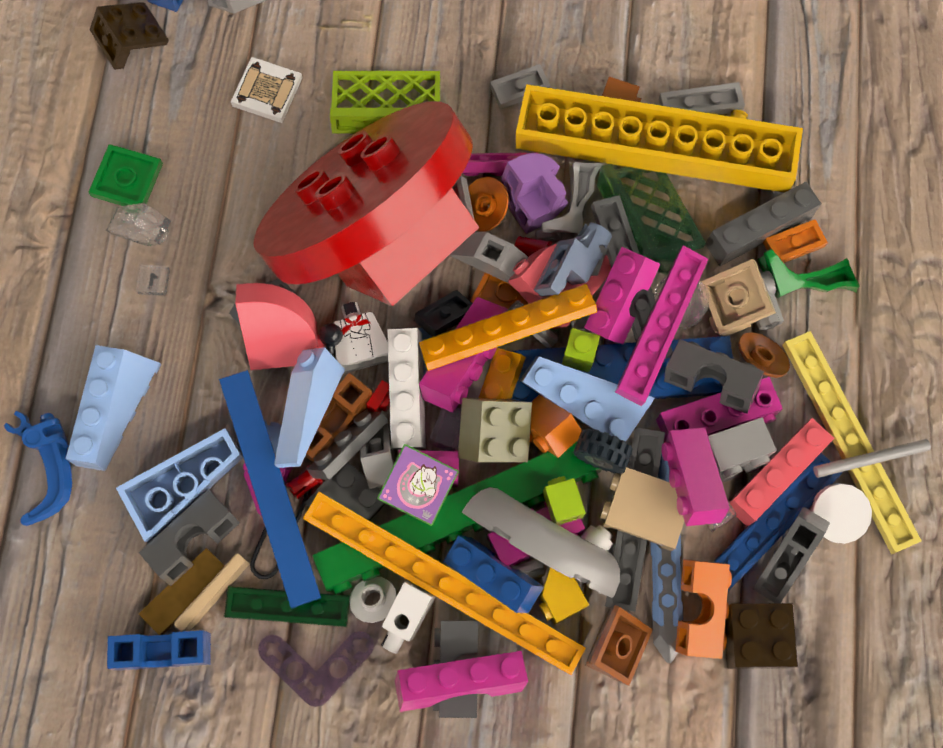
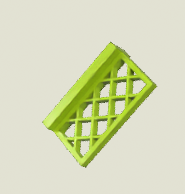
(358, 116)

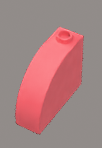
(529, 271)
(274, 325)

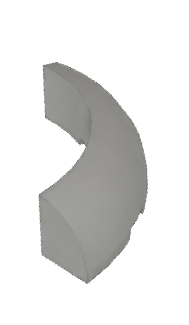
(545, 540)

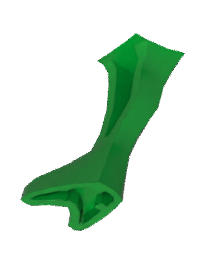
(824, 280)

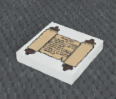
(266, 89)

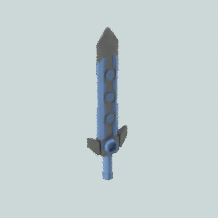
(666, 579)

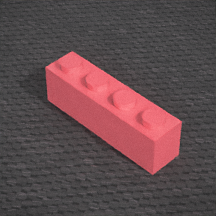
(780, 472)

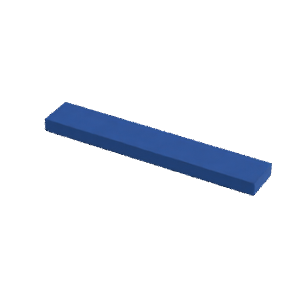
(775, 521)

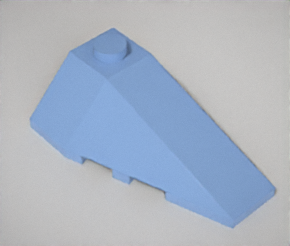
(307, 400)

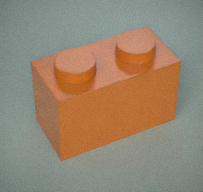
(552, 427)

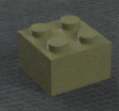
(495, 430)

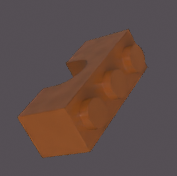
(347, 402)

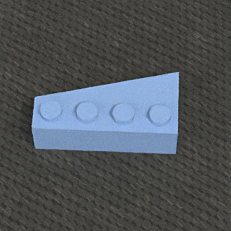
(585, 397)

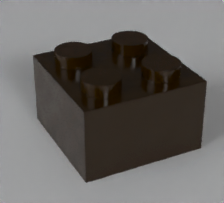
(761, 636)

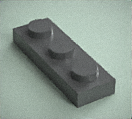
(346, 445)

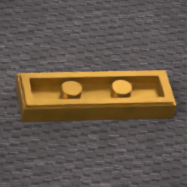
(175, 599)

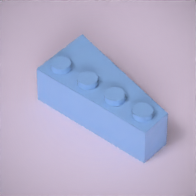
(174, 484)

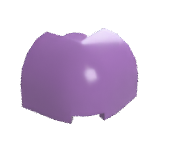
(533, 190)

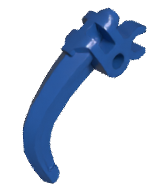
(52, 444)

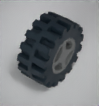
(603, 451)

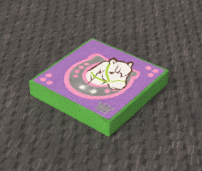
(417, 484)

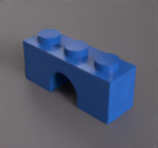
(502, 582)
(159, 651)

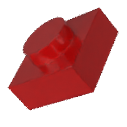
(380, 398)

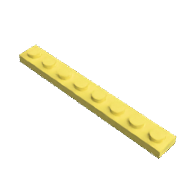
(851, 441)

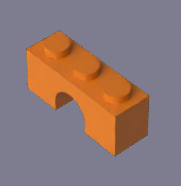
(706, 633)

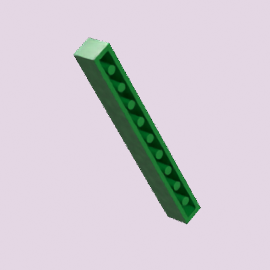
(524, 483)

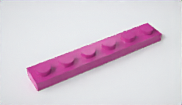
(661, 326)

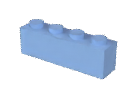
(108, 404)

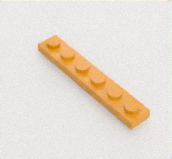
(507, 327)

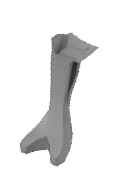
(582, 187)

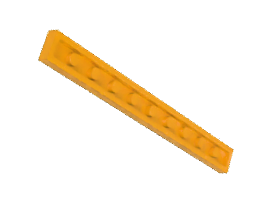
(443, 582)

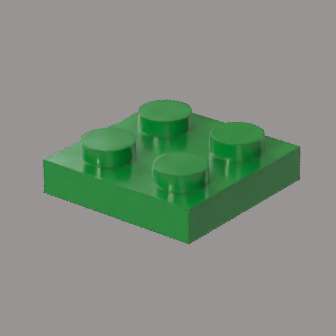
(125, 176)

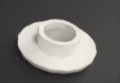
(376, 612)

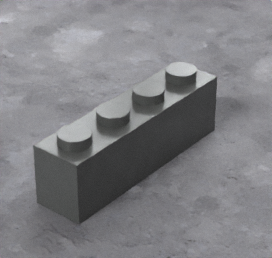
(762, 222)

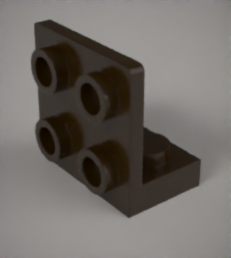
(125, 28)

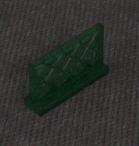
(611, 186)

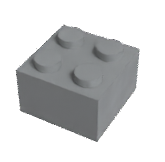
(742, 448)

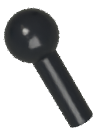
(331, 336)

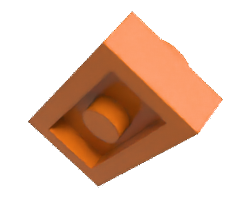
(797, 241)

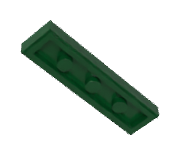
(275, 607)

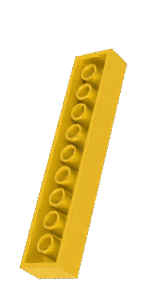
(659, 138)

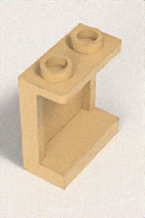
(644, 508)

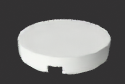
(846, 511)

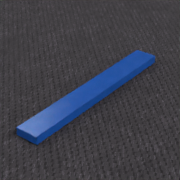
(270, 490)

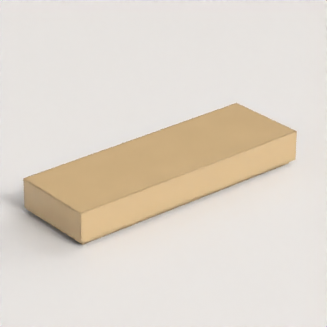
(211, 593)

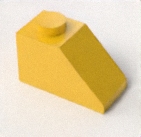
(561, 597)

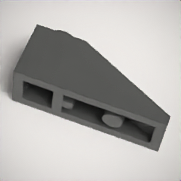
(791, 555)

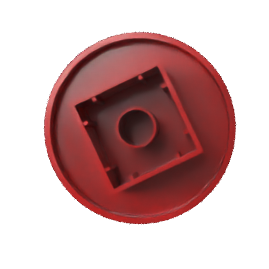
(375, 206)

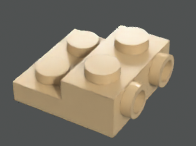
(737, 298)

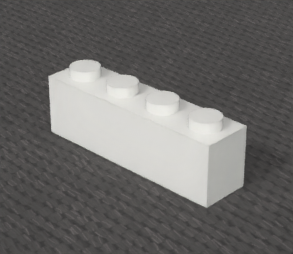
(406, 401)

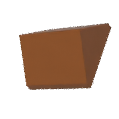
(619, 645)

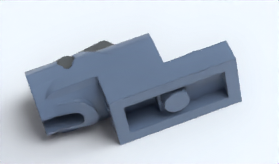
(575, 260)

